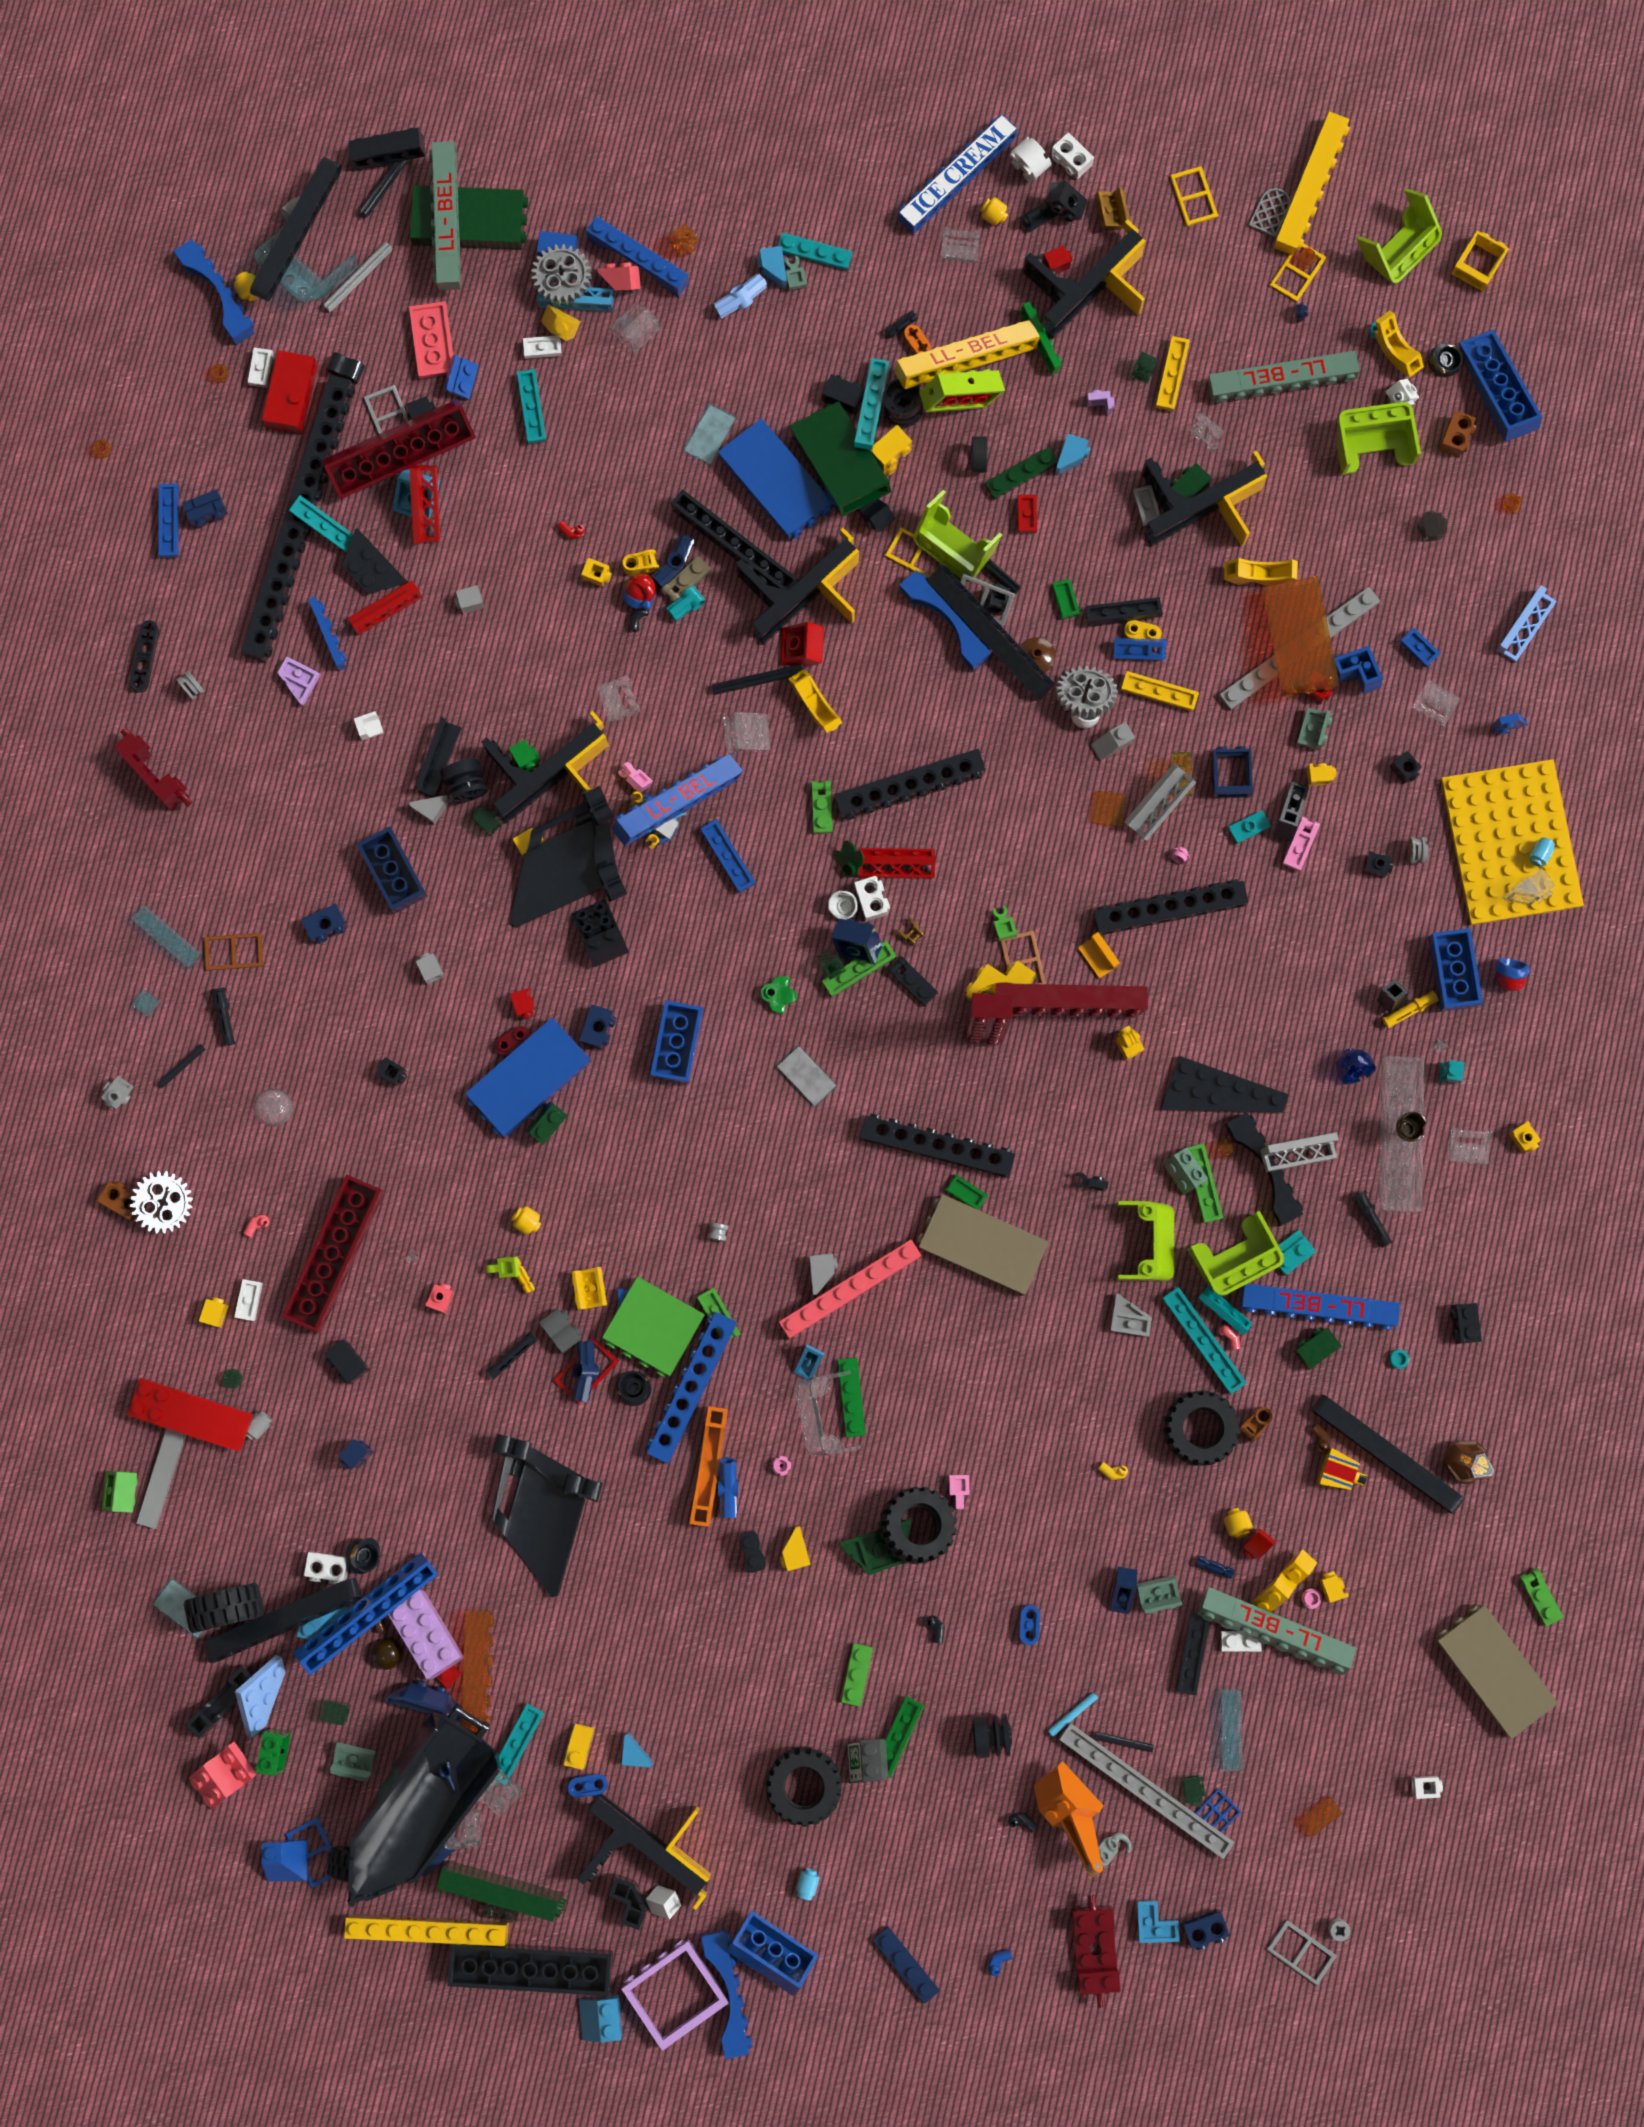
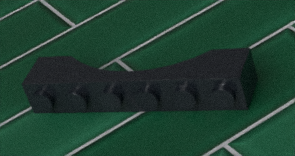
(1283, 1205)

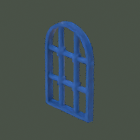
(1214, 1808)

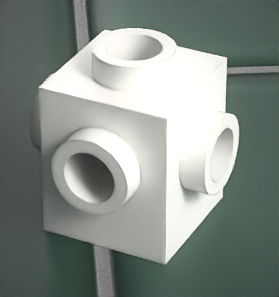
(1402, 392)

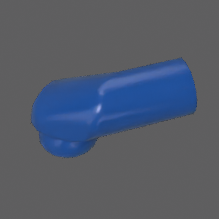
(996, 1961)

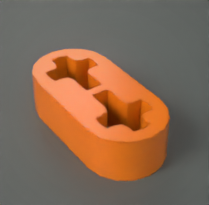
(914, 344)

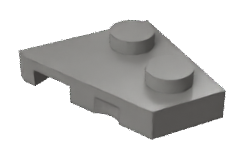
(1129, 1318)

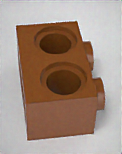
(1456, 433)
(120, 1203)

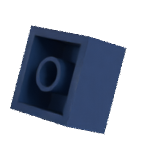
(857, 941)

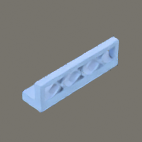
(1523, 618)

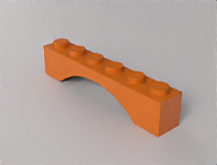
(709, 1466)

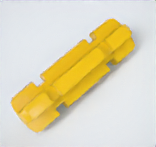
(524, 1279)

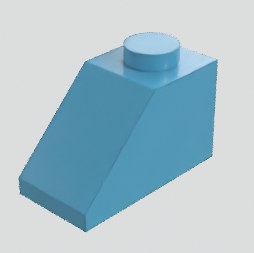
(773, 265)
(1072, 454)

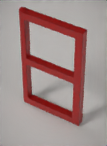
(615, 1361)

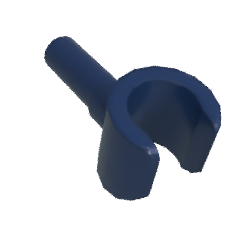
(447, 1774)

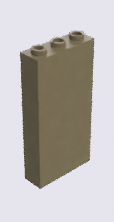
(982, 1244)
(1495, 1670)

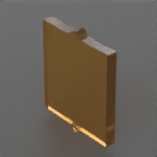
(1108, 808)

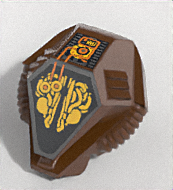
(1468, 1462)

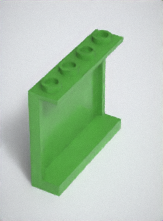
(653, 1327)

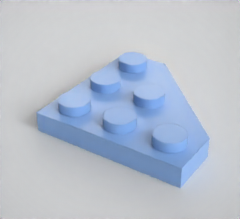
(259, 1694)

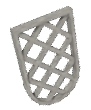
(1264, 230)

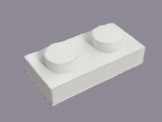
(542, 347)
(260, 367)
(248, 1300)
(1236, 1642)

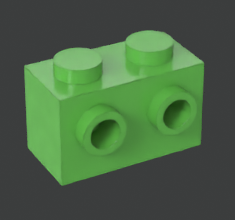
(119, 1491)

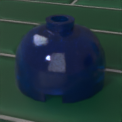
(1353, 1065)

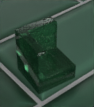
(335, 1712)

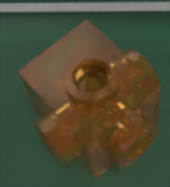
(683, 240)

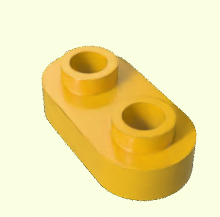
(1142, 630)

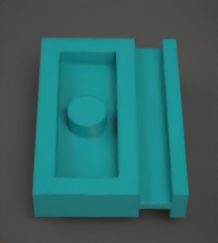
(1295, 1251)

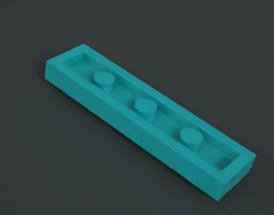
(815, 251)
(531, 406)
(321, 523)
(519, 1738)

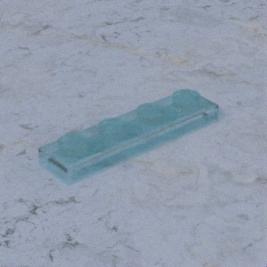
(166, 936)
(1231, 1730)

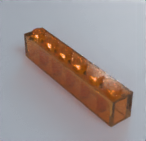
(477, 1665)

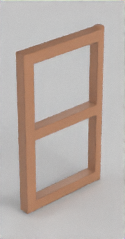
(1025, 961)

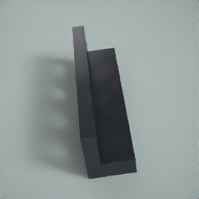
(438, 757)

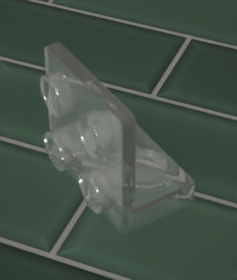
(746, 732)
(501, 1794)

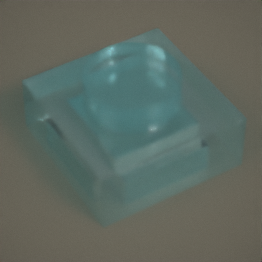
(146, 1003)

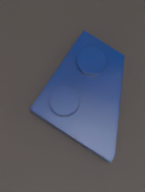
(1506, 723)

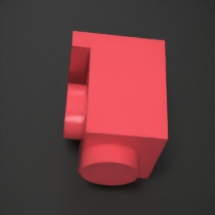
(440, 1305)

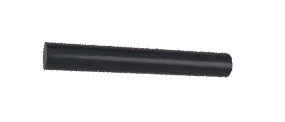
(182, 1065)
(1123, 1741)

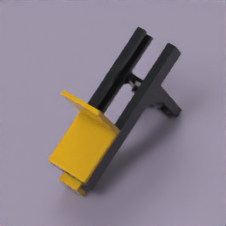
(1077, 295)
(1183, 512)
(787, 604)
(532, 785)
(667, 1856)

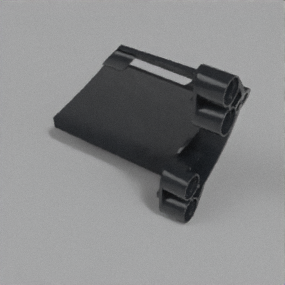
(569, 863)
(543, 1510)

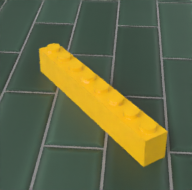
(1311, 184)

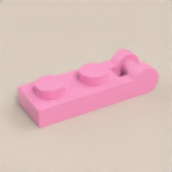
(1300, 844)

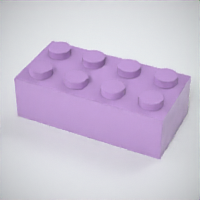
(426, 1635)

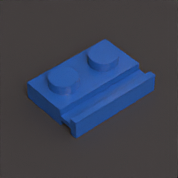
(460, 377)

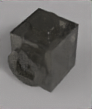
(1432, 526)

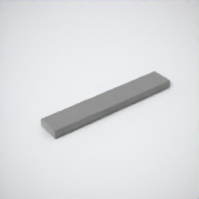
(161, 1479)

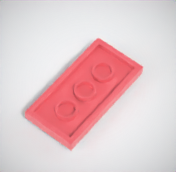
(431, 339)

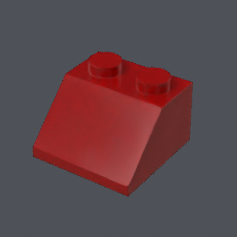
(802, 644)

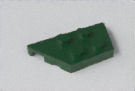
(870, 1553)

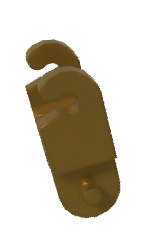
(906, 936)

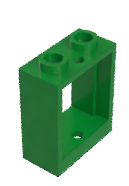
(270, 1759)

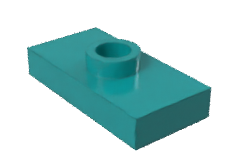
(1249, 827)

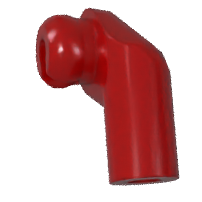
(571, 533)

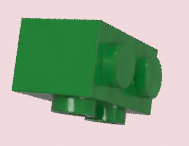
(525, 756)

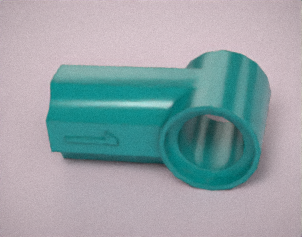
(689, 600)

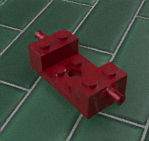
(136, 752)
(1095, 1972)

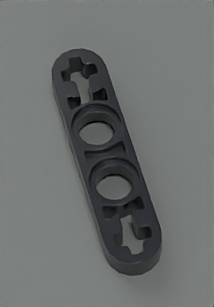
(144, 656)

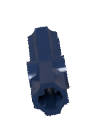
(681, 553)
(584, 1371)

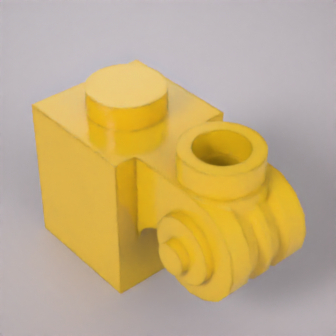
(1129, 1043)

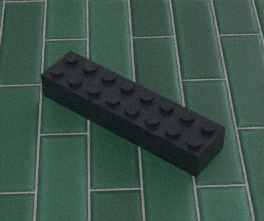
(531, 1968)

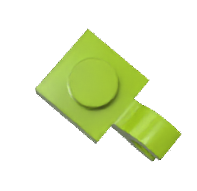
(505, 1266)

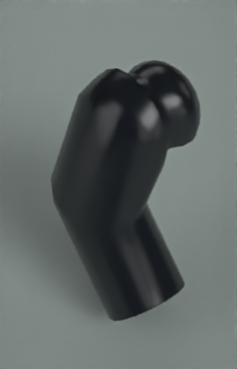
(636, 615)
(938, 1628)
(1020, 1819)

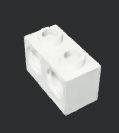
(1076, 153)
(867, 899)
(327, 1562)

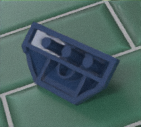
(424, 1698)

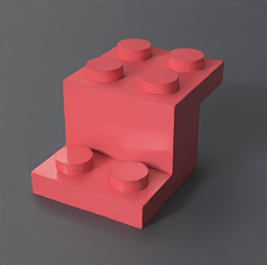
(222, 1776)

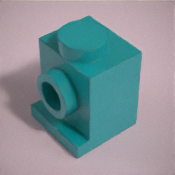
(1451, 1071)

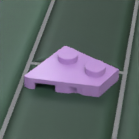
(298, 678)

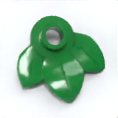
(781, 994)

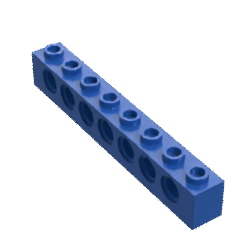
(666, 1452)
(365, 1614)

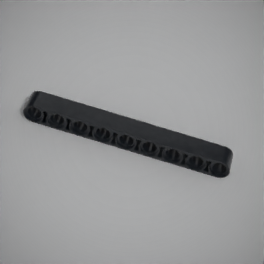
(295, 229)
(990, 631)
(1387, 1454)
(282, 1620)

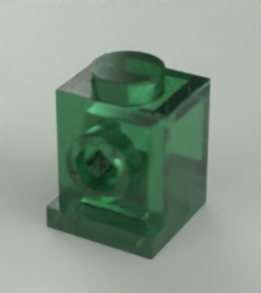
(1144, 367)
(486, 820)
(831, 964)
(1193, 1789)

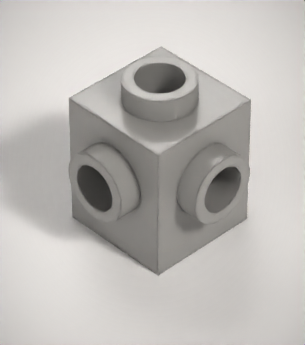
(116, 1092)

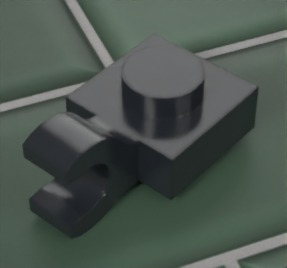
(1096, 1183)

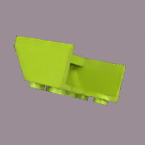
(1377, 430)
(1243, 1261)

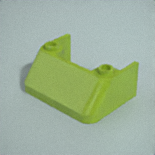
(1410, 244)
(949, 544)
(1162, 1267)

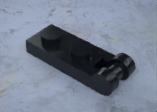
(913, 981)

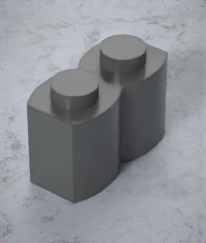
(561, 1330)

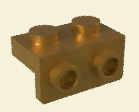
(1112, 209)

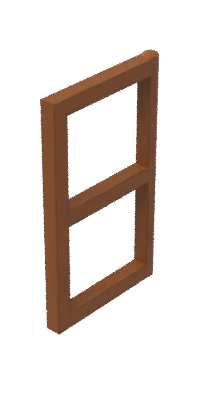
(233, 946)

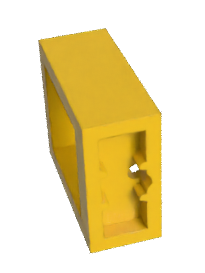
(1473, 276)

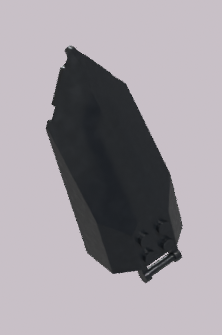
(416, 1806)

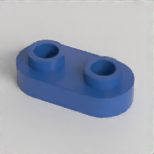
(1031, 1624)
(588, 1785)

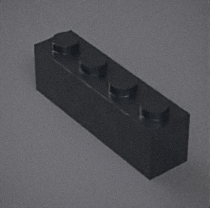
(386, 148)

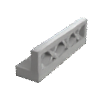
(1158, 799)
(1294, 1146)

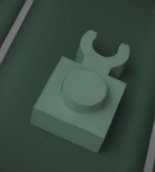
(795, 276)

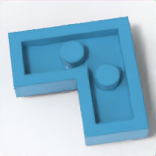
(1154, 1930)

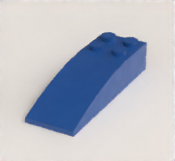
(1500, 386)

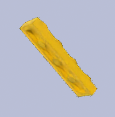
(1172, 373)
(1159, 691)

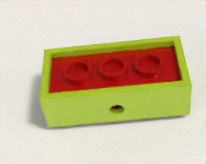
(961, 390)

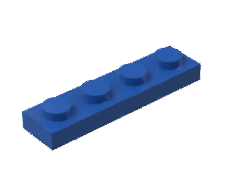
(169, 520)
(325, 625)
(728, 856)

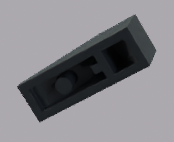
(1291, 811)

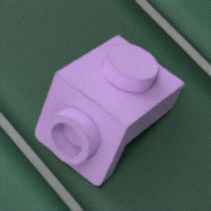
(1099, 398)

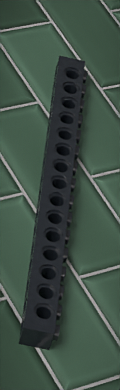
(261, 652)

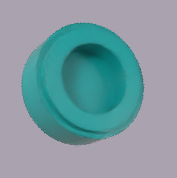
(1399, 1359)

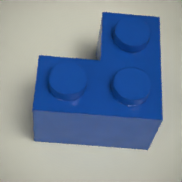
(1359, 665)

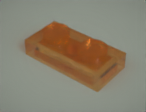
(1320, 1816)

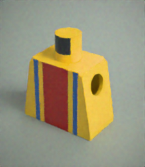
(1340, 1471)

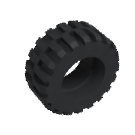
(1220, 1409)
(943, 1525)
(223, 1607)
(803, 1814)

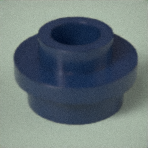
(1301, 311)

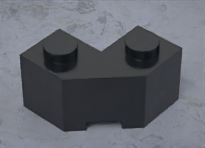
(876, 515)
(628, 1891)

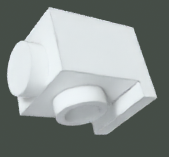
(1434, 1790)

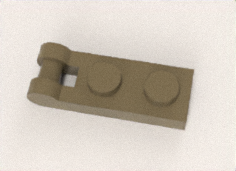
(686, 578)

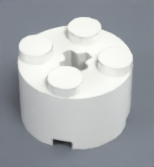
(1030, 159)

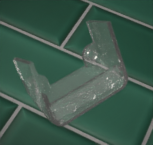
(806, 1396)

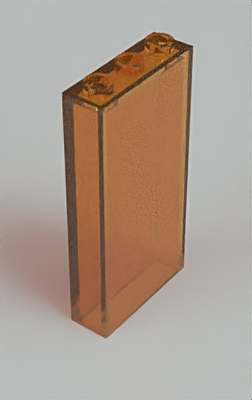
(1300, 637)

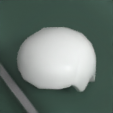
(1084, 723)
(843, 904)

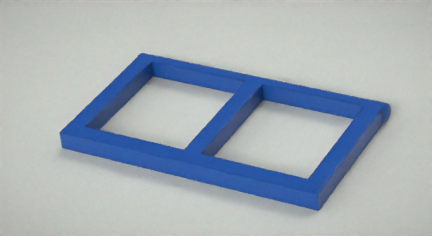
(327, 1846)

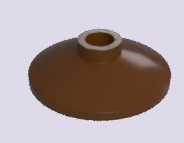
(1048, 655)

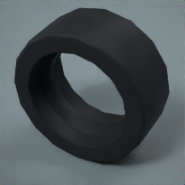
(979, 454)

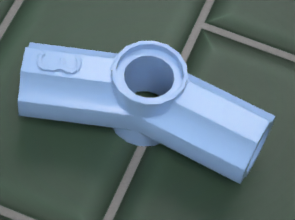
(741, 296)

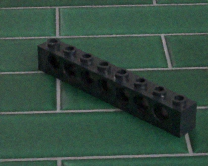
(731, 541)
(971, 759)
(1237, 899)
(945, 1154)

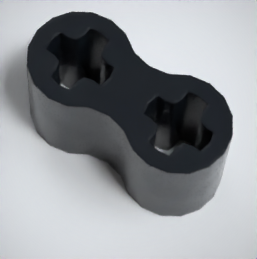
(345, 367)

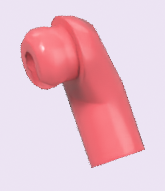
(256, 1223)
(1227, 1330)

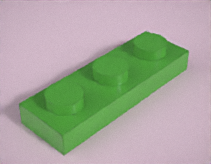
(857, 1674)

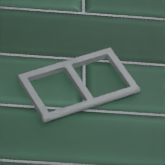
(387, 416)
(988, 586)
(1309, 1940)

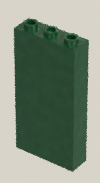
(486, 217)
(845, 472)
(501, 1891)

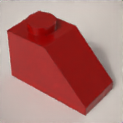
(1257, 1544)

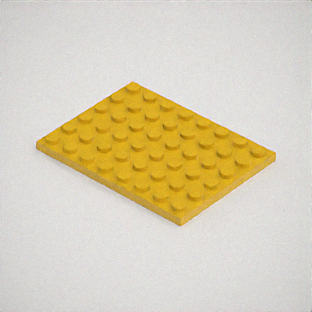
(1494, 828)

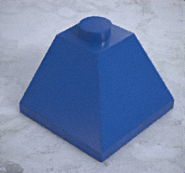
(285, 1860)

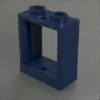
(1232, 791)

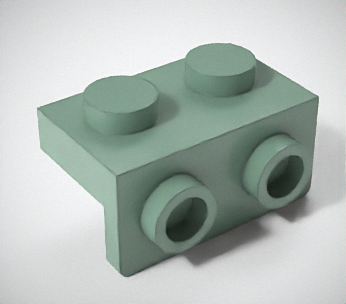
(1313, 728)
(1185, 1171)
(1159, 1594)
(353, 1762)

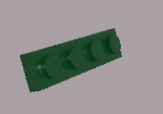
(1021, 473)

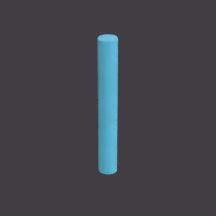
(1073, 1714)

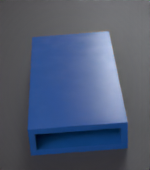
(775, 480)
(528, 1078)

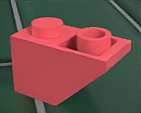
(621, 278)

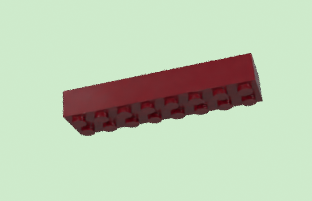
(399, 448)
(1075, 999)
(988, 1018)
(333, 1254)

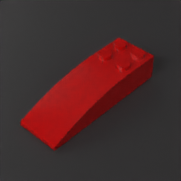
(190, 1414)

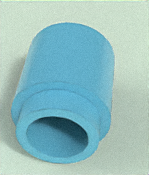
(1541, 852)
(807, 1884)

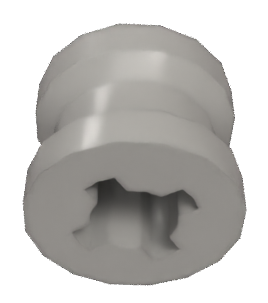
(717, 1232)
(1335, 1926)

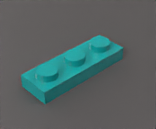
(1225, 1310)

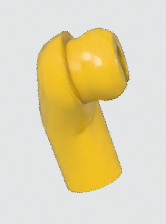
(1113, 1473)

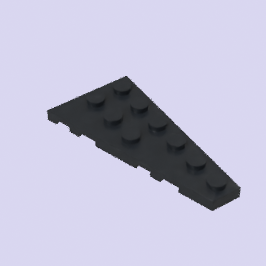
(1212, 1090)

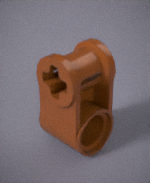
(1255, 1424)

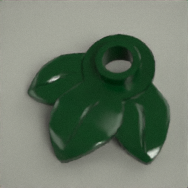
(849, 859)

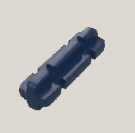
(1215, 1567)

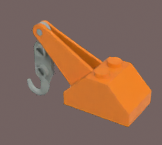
(1071, 1806)

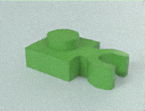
(1004, 926)

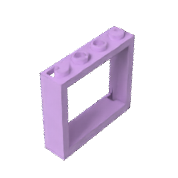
(663, 1959)

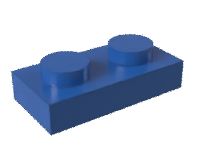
(1420, 647)

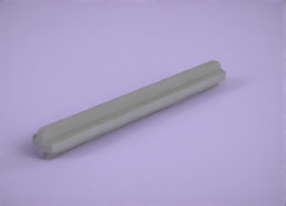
(357, 276)

